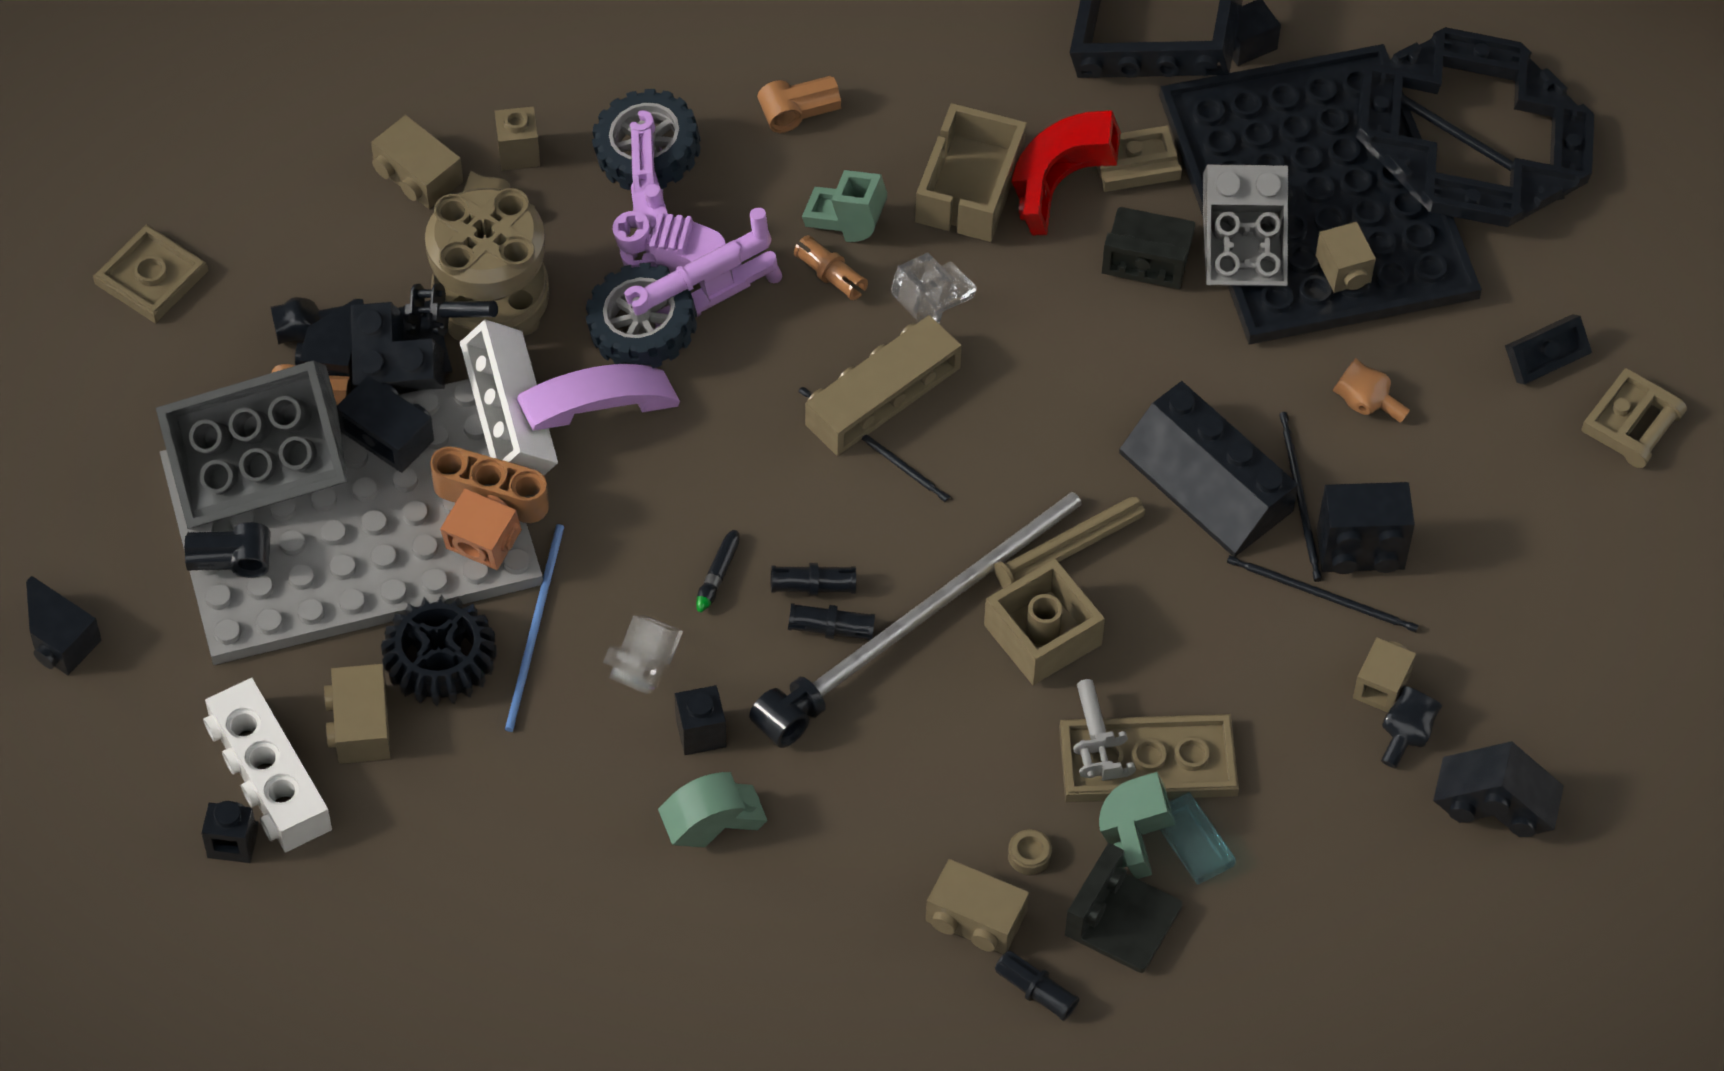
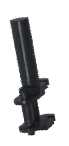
(442, 310)

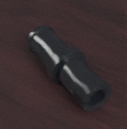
(813, 579)
(831, 622)

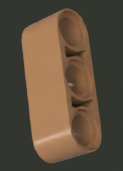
(476, 470)

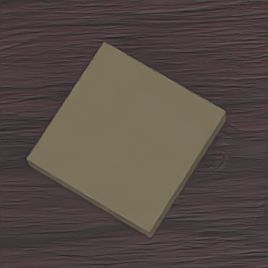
(150, 273)

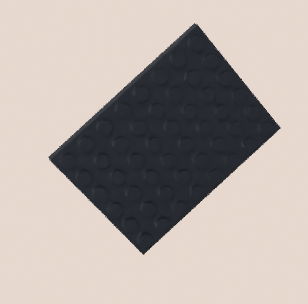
(1308, 120)

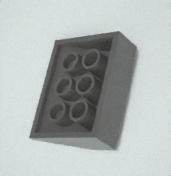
(254, 443)

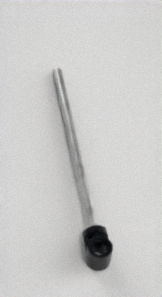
(787, 718)

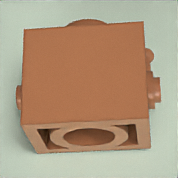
(481, 528)

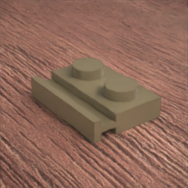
(1143, 160)

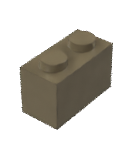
(416, 162)
(359, 713)
(976, 907)

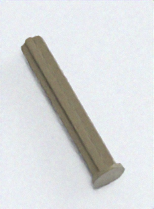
(1071, 540)

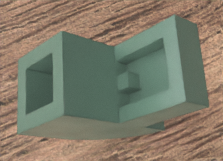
(850, 207)
(709, 806)
(1132, 811)

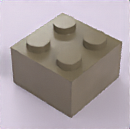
(1044, 621)

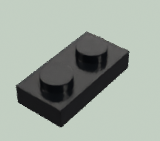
(1548, 349)

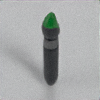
(717, 571)

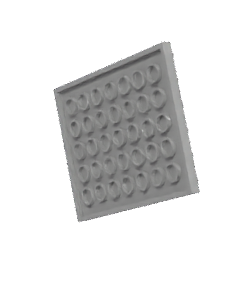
(354, 548)

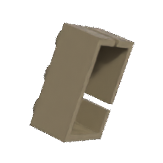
(970, 172)

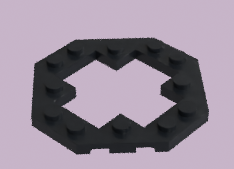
(1414, 159)

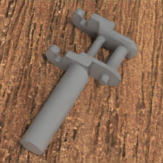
(1099, 739)

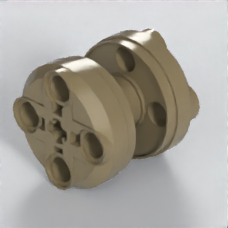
(489, 249)

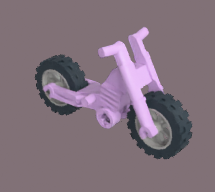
(675, 247)

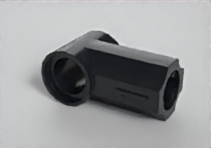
(241, 550)

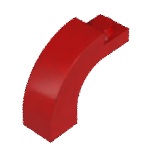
(1055, 153)

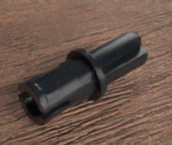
(1036, 985)

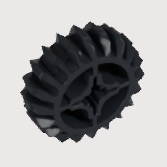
(438, 635)

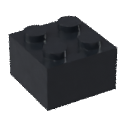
(1365, 527)

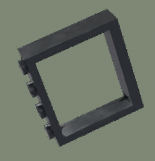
(1154, 58)

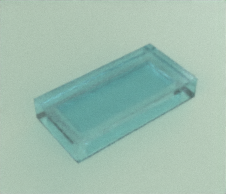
(1197, 840)

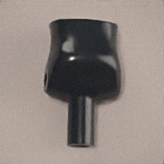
(294, 317)
(1408, 723)

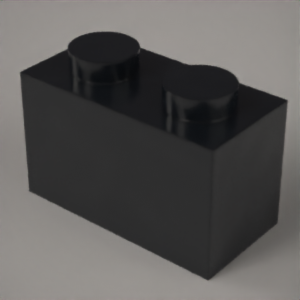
(385, 423)

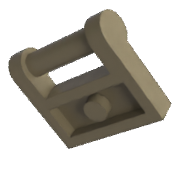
(1623, 409)

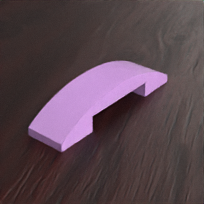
(594, 389)

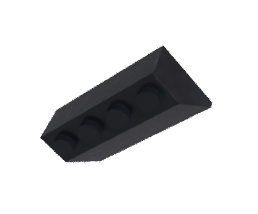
(1209, 469)

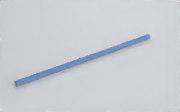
(534, 628)

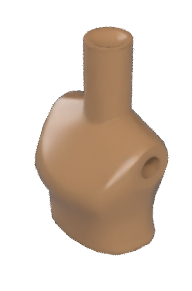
(1368, 390)

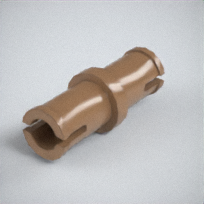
(830, 267)

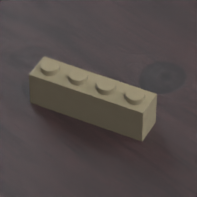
(882, 384)

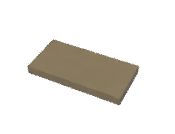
(1185, 751)

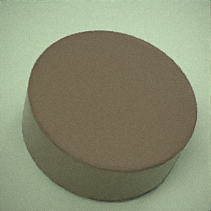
(1029, 852)

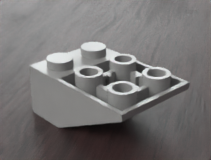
(1245, 225)

